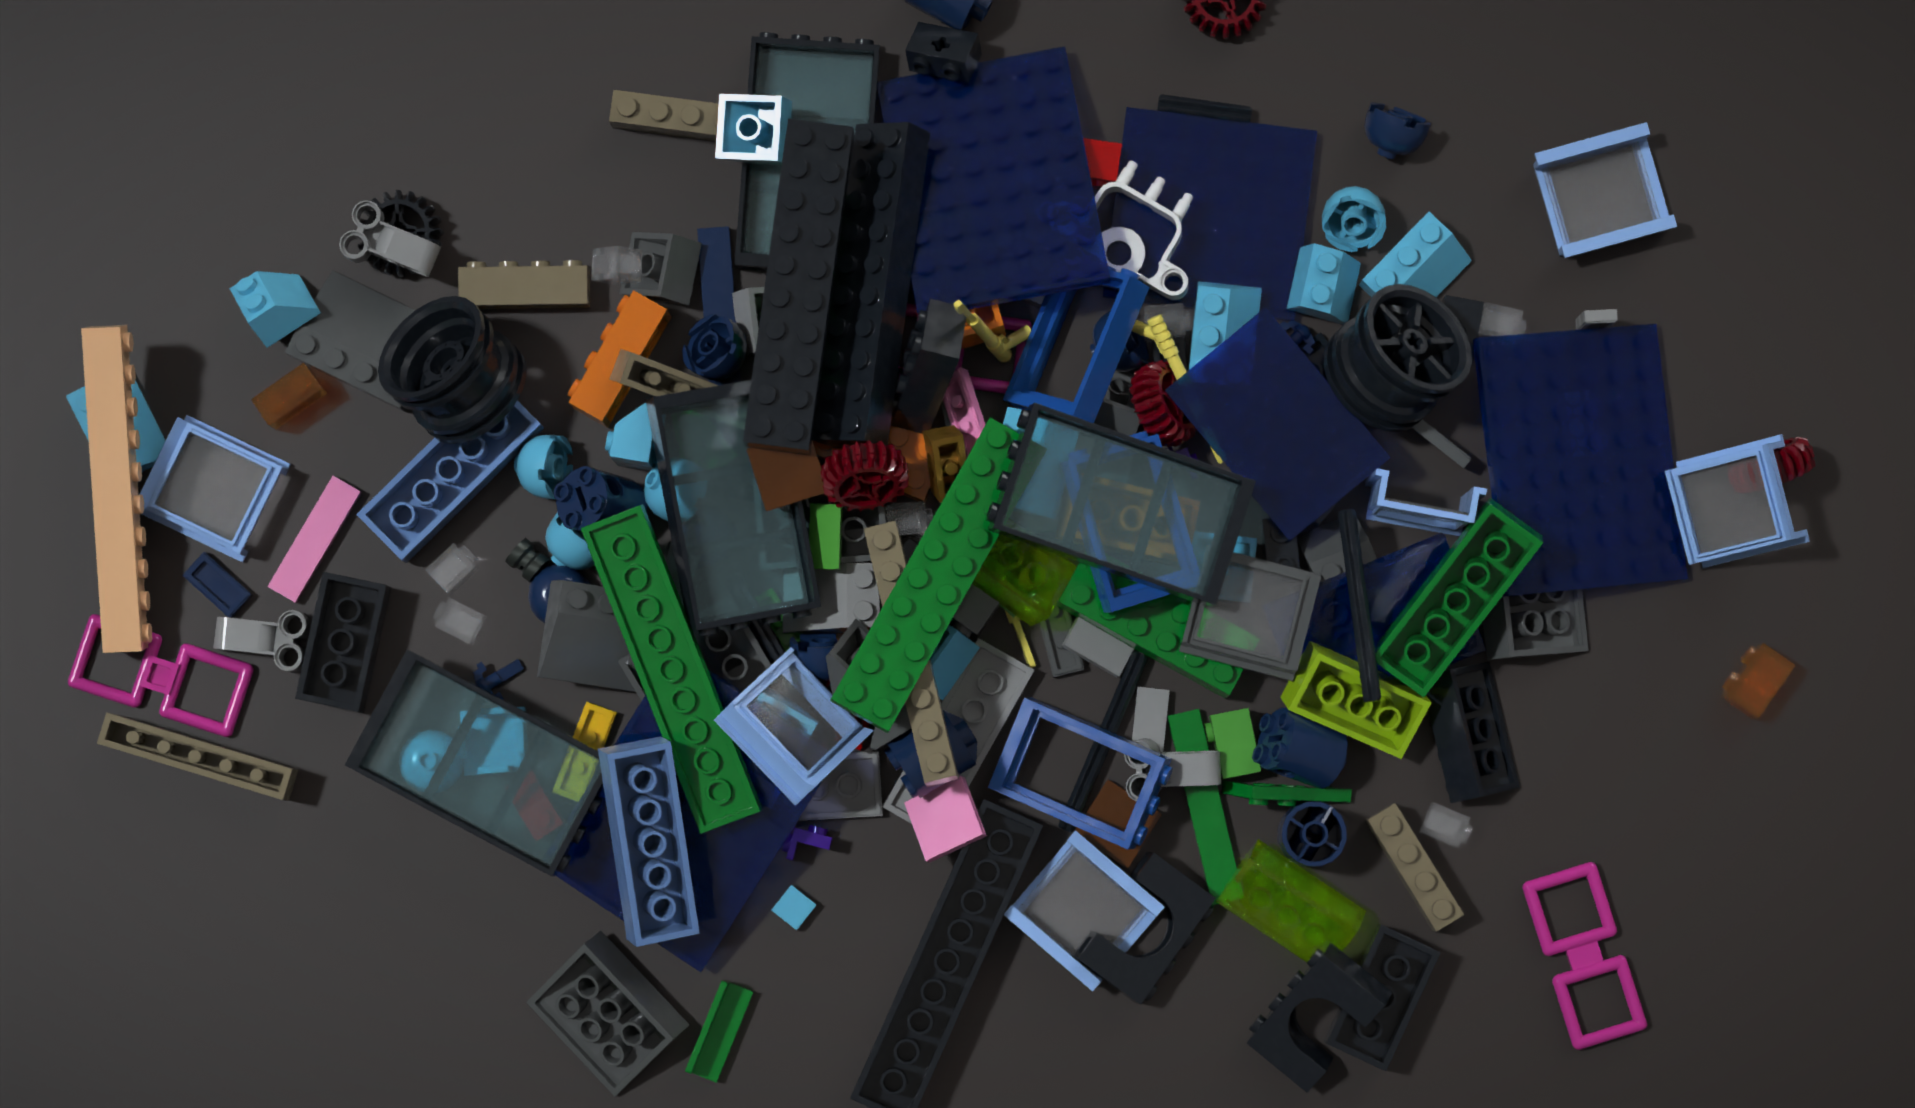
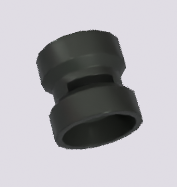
(526, 559)

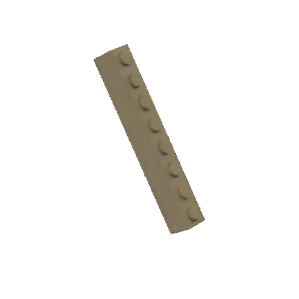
(924, 701)

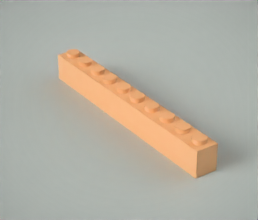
(115, 488)

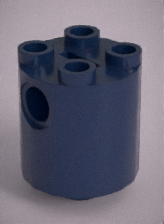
(953, 12)
(594, 495)
(1300, 748)
(904, 755)
(1321, 821)

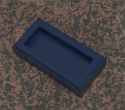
(217, 585)

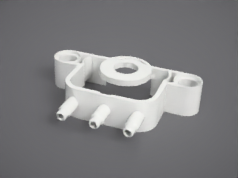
(1128, 236)

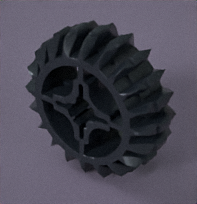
(398, 217)

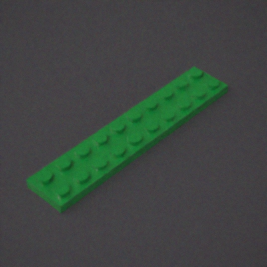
(928, 588)
(671, 667)

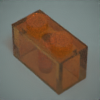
(289, 396)
(1757, 680)

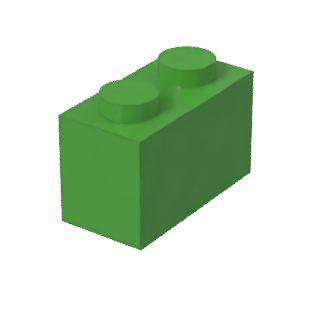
(1235, 740)

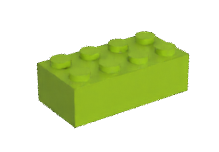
(1331, 694)

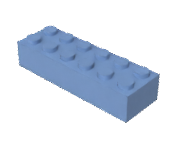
(443, 482)
(648, 841)

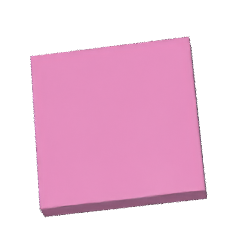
(945, 819)

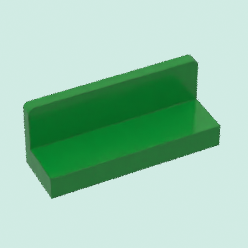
(719, 1031)

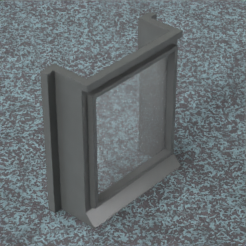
(1257, 618)

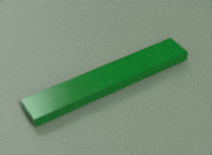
(1204, 807)

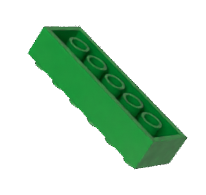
(1457, 597)
(1148, 627)

